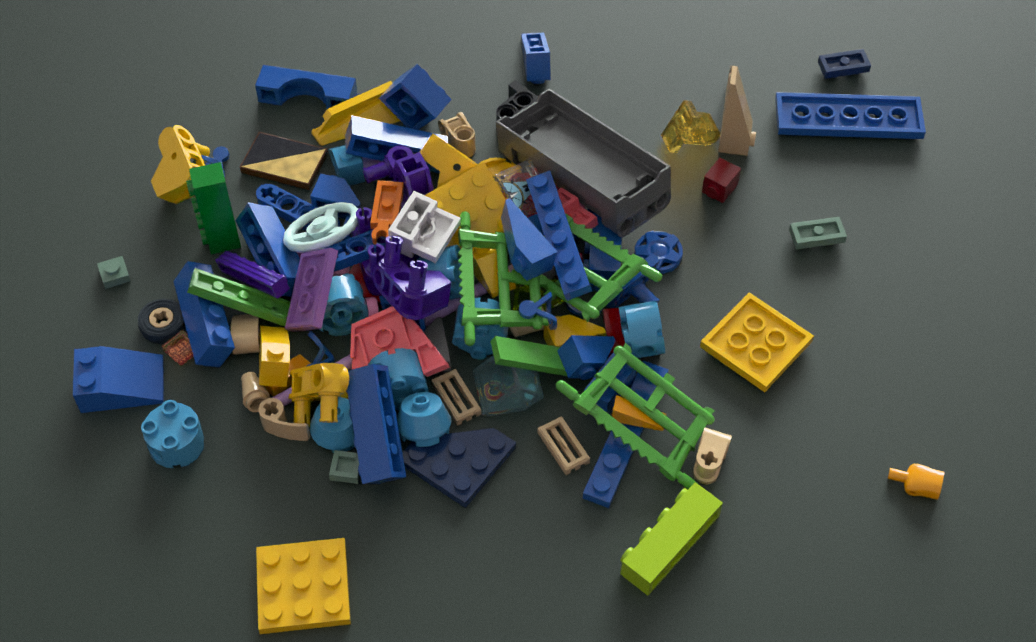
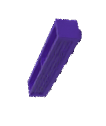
(253, 274)

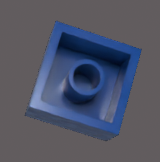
(415, 98)

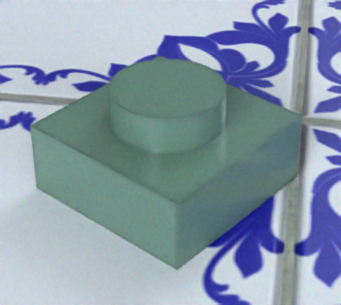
(113, 272)
(344, 467)

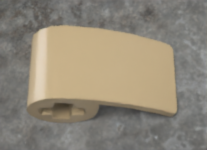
(245, 334)
(275, 421)

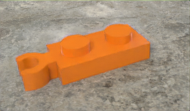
(385, 207)

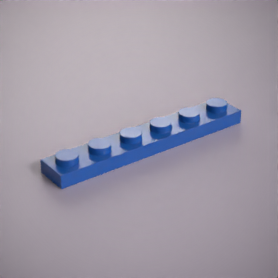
(559, 235)
(616, 456)

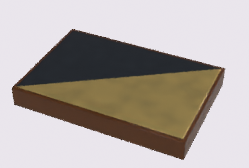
(284, 160)

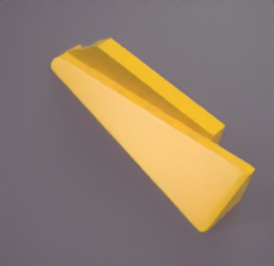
(364, 105)

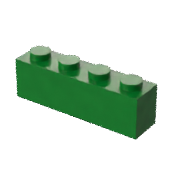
(215, 208)

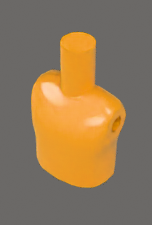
(919, 480)

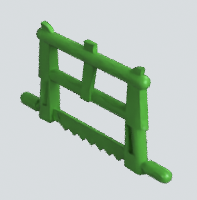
(608, 288)
(482, 316)
(586, 403)

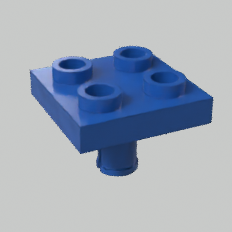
(637, 287)

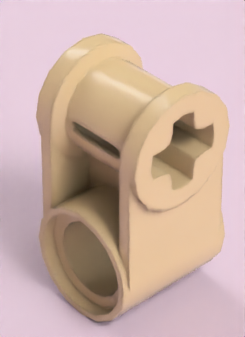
(459, 134)
(710, 455)

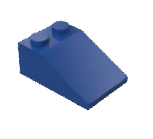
(116, 378)

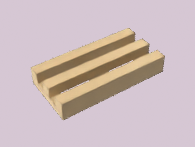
(465, 414)
(574, 463)

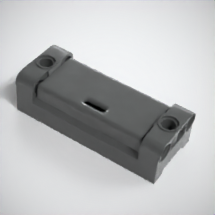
(588, 160)

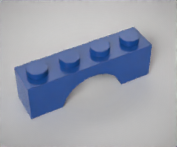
(279, 84)

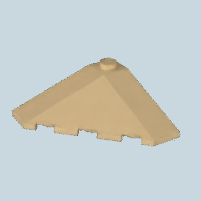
(737, 119)

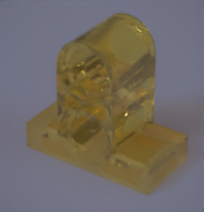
(689, 128)

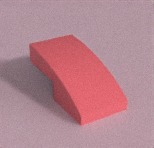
(575, 211)

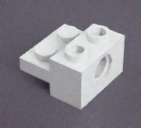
(424, 227)

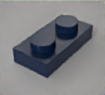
(844, 63)

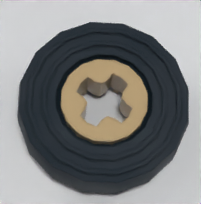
(157, 310)

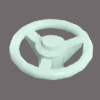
(323, 229)

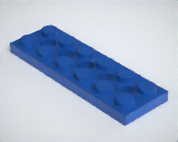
(860, 106)

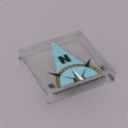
(514, 185)

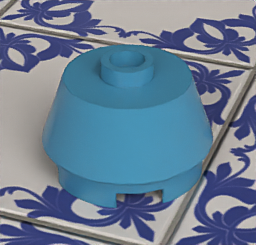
(423, 419)
(337, 435)

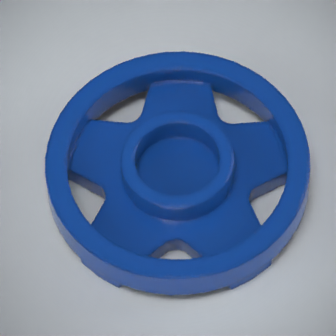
(661, 248)

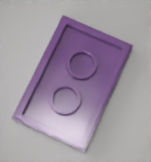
(311, 290)

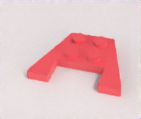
(389, 332)

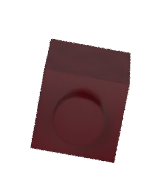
(721, 180)

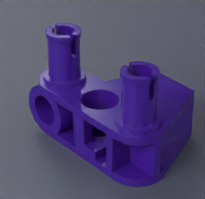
(402, 167)
(374, 257)
(410, 290)

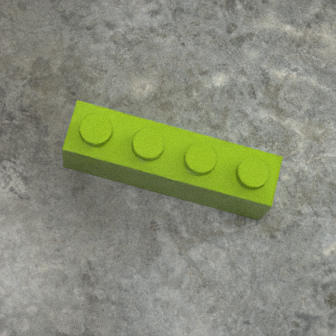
(670, 538)

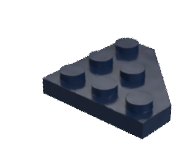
(460, 462)

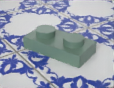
(817, 233)

